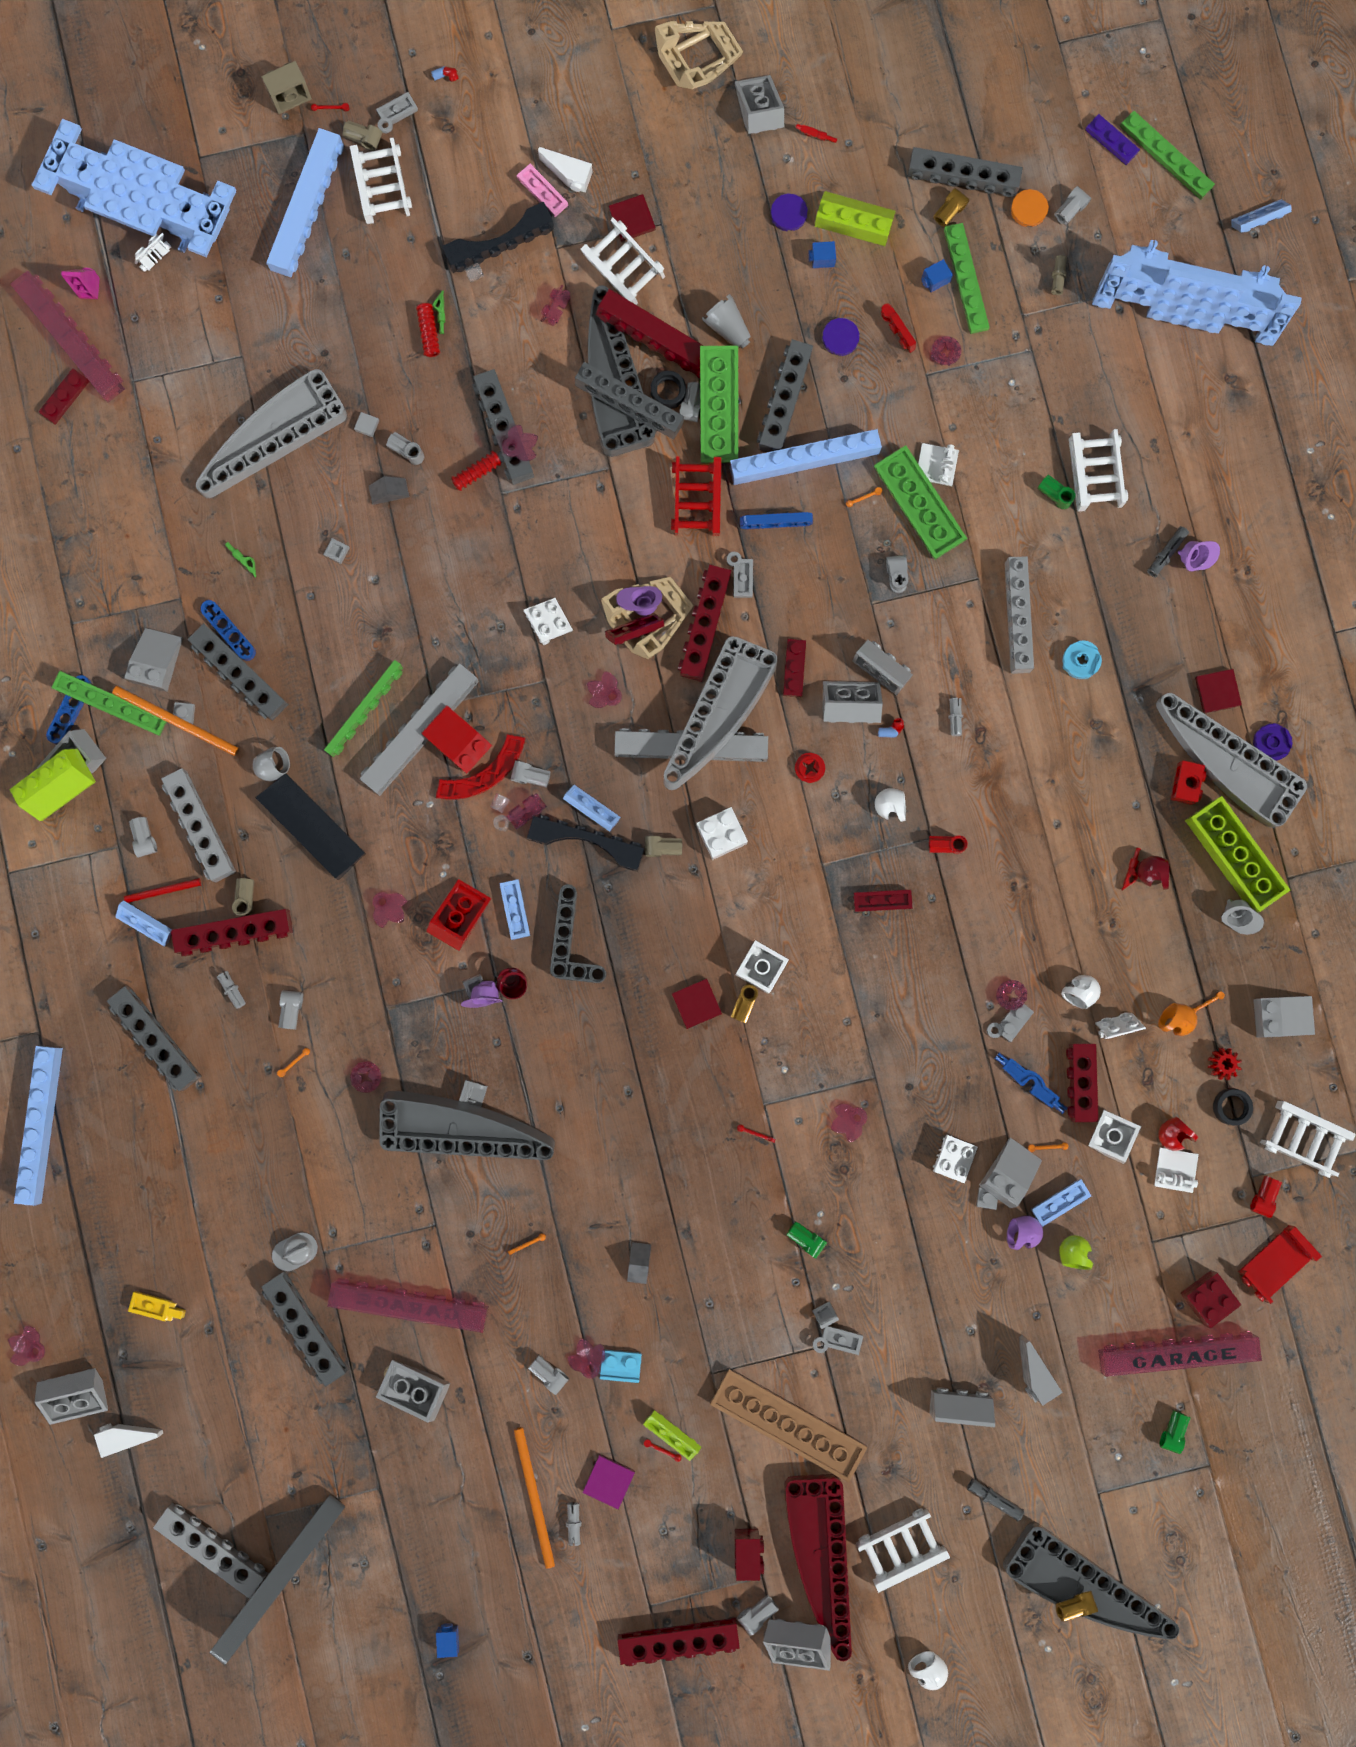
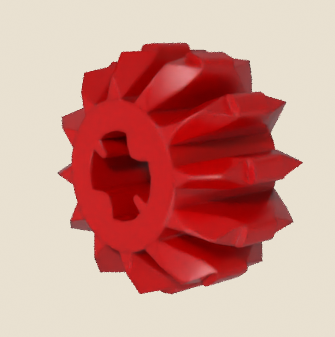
(1219, 1068)

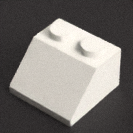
(1114, 1137)

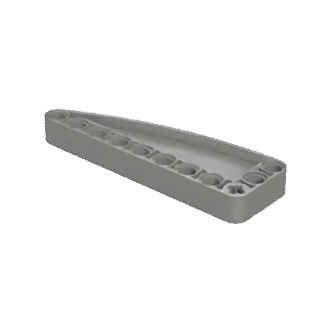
(280, 417)
(733, 702)
(1239, 778)

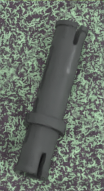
(1164, 557)
(988, 1495)

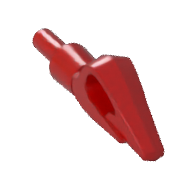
(812, 132)
(1131, 870)

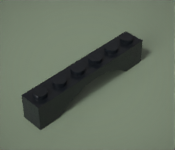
(465, 253)
(548, 832)

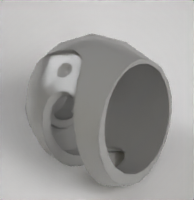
(265, 767)

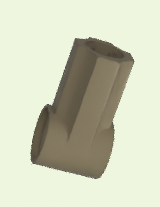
(366, 136)
(657, 846)
(243, 895)

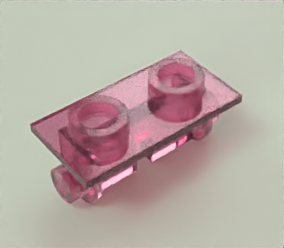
(550, 311)
(519, 816)

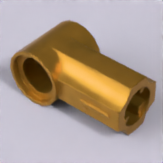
(953, 204)
(744, 1005)
(1081, 1605)

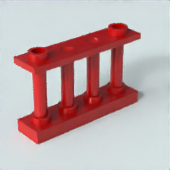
(713, 487)

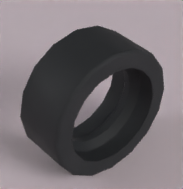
(672, 376)
(1248, 1107)

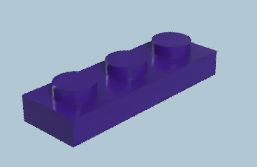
(1112, 139)

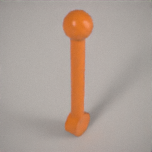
(877, 491)
(1220, 995)
(281, 1073)
(1032, 1148)
(541, 1237)

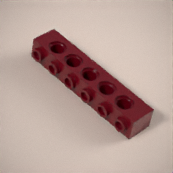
(720, 577)
(182, 936)
(669, 1635)

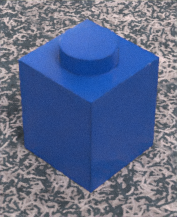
(822, 254)
(936, 276)
(447, 1641)

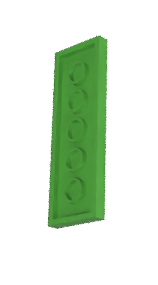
(719, 403)
(920, 502)

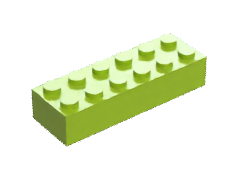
(1237, 854)

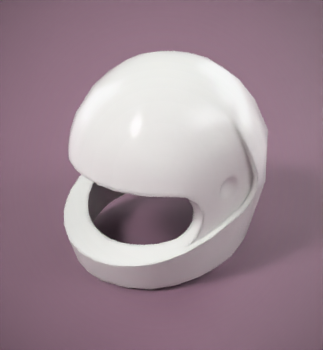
(891, 801)
(1085, 990)
(934, 1674)

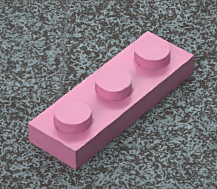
(542, 190)

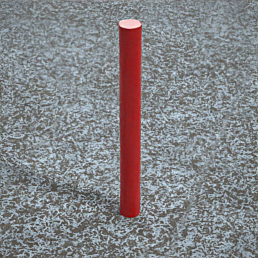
(162, 890)

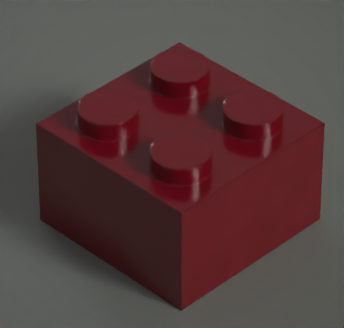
(1210, 1299)
(747, 1555)

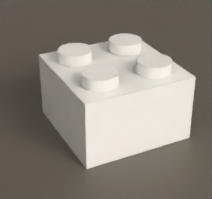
(721, 833)
(762, 967)

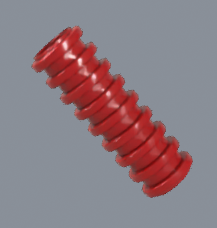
(428, 329)
(476, 471)

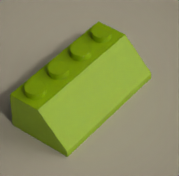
(854, 218)
(53, 784)

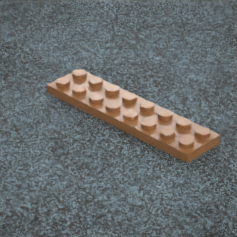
(788, 1425)

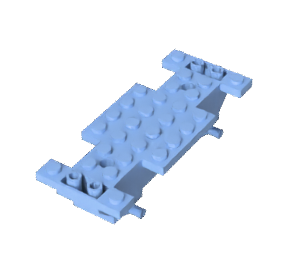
(134, 189)
(1196, 294)

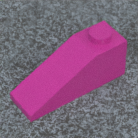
(83, 282)

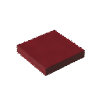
(634, 215)
(1218, 691)
(696, 1003)

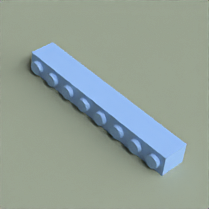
(305, 203)
(805, 457)
(38, 1125)

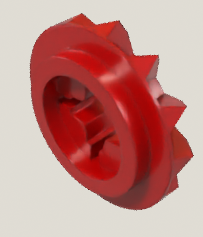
(819, 767)

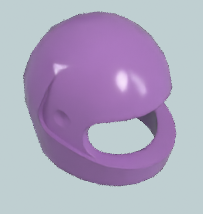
(1029, 1232)

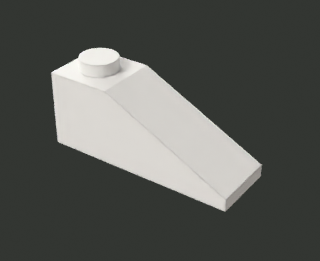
(569, 170)
(121, 1437)

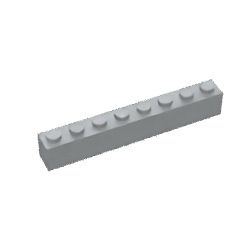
(410, 740)
(662, 745)

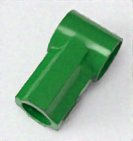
(1055, 490)
(809, 1241)
(1173, 1437)

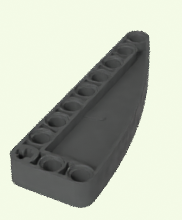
(611, 423)
(444, 1119)
(277, 1580)
(1058, 1580)

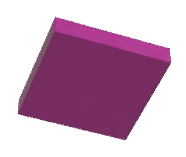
(608, 1482)

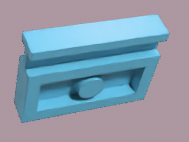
(621, 1366)

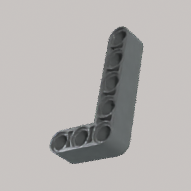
(567, 942)

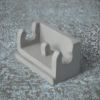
(473, 1093)

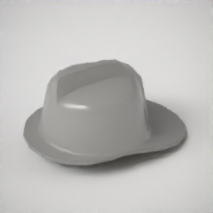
(1242, 917)
(294, 1251)

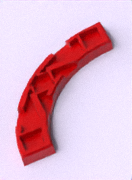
(486, 778)

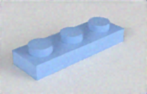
(1261, 216)
(591, 808)
(515, 909)
(143, 923)
(1061, 1202)

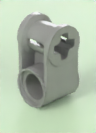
(897, 571)

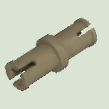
(1059, 275)

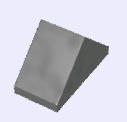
(388, 489)
(639, 1263)

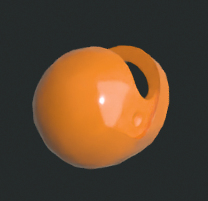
(1183, 1019)

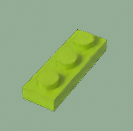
(672, 1435)

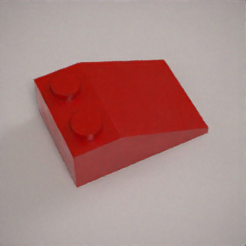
(456, 739)
(458, 915)

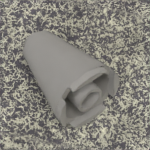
(728, 322)

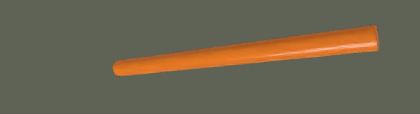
(174, 720)
(534, 1498)

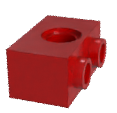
(1180, 790)

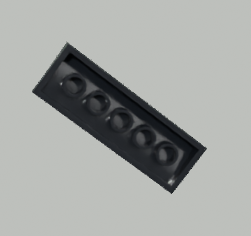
(311, 826)

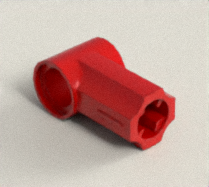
(944, 844)
(1264, 1202)

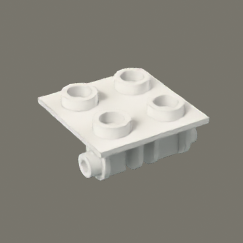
(154, 243)
(938, 463)
(548, 620)
(1119, 1025)
(955, 1158)
(1176, 1170)

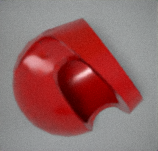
(1174, 1132)

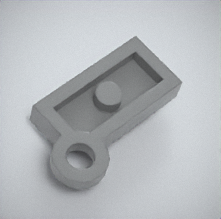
(395, 111)
(742, 576)
(1011, 1023)
(840, 1340)

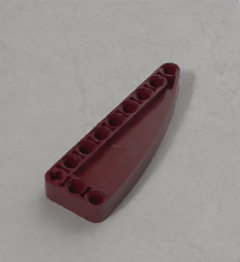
(812, 1544)

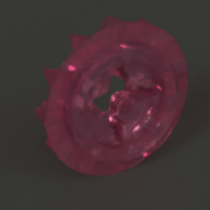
(950, 344)
(1008, 987)
(374, 1075)

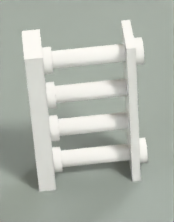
(363, 175)
(617, 280)
(1081, 480)
(1322, 1127)
(919, 1562)

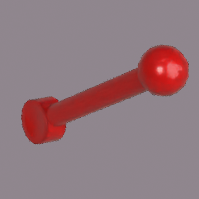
(345, 106)
(741, 1128)
(647, 1443)

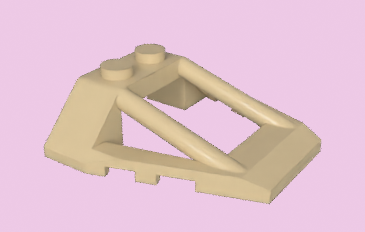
(669, 51)
(647, 645)

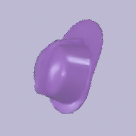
(1199, 555)
(640, 599)
(482, 995)

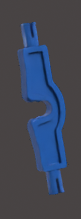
(1022, 1076)

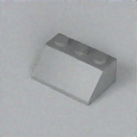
(882, 667)
(852, 702)
(71, 1396)
(962, 1407)
(798, 1644)

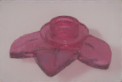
(522, 442)
(602, 690)
(390, 911)
(846, 1123)
(24, 1345)
(587, 1356)

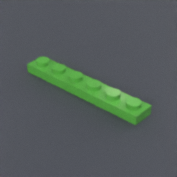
(1167, 155)
(966, 278)
(108, 703)
(369, 703)

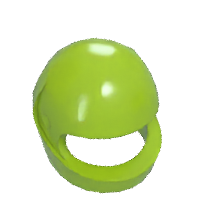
(1074, 1253)

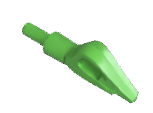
(441, 315)
(243, 560)

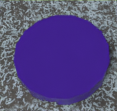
(789, 212)
(840, 336)
(1273, 741)

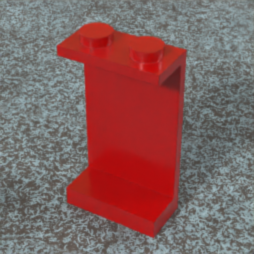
(1278, 1263)

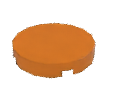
(1029, 208)

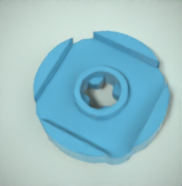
(1072, 665)

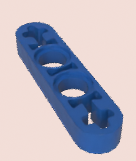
(776, 520)
(228, 630)
(65, 708)

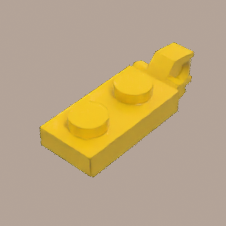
(154, 1307)

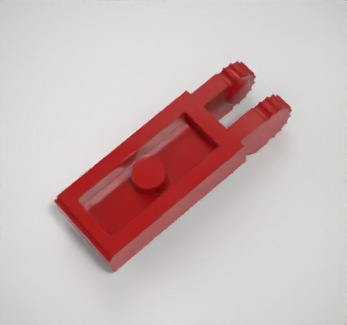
(897, 326)

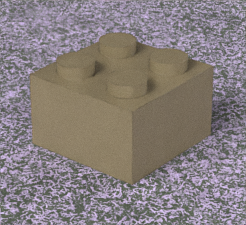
(286, 87)

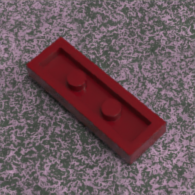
(64, 396)
(634, 629)
(794, 668)
(882, 900)

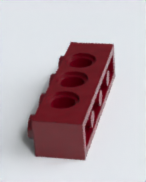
(1089, 1112)

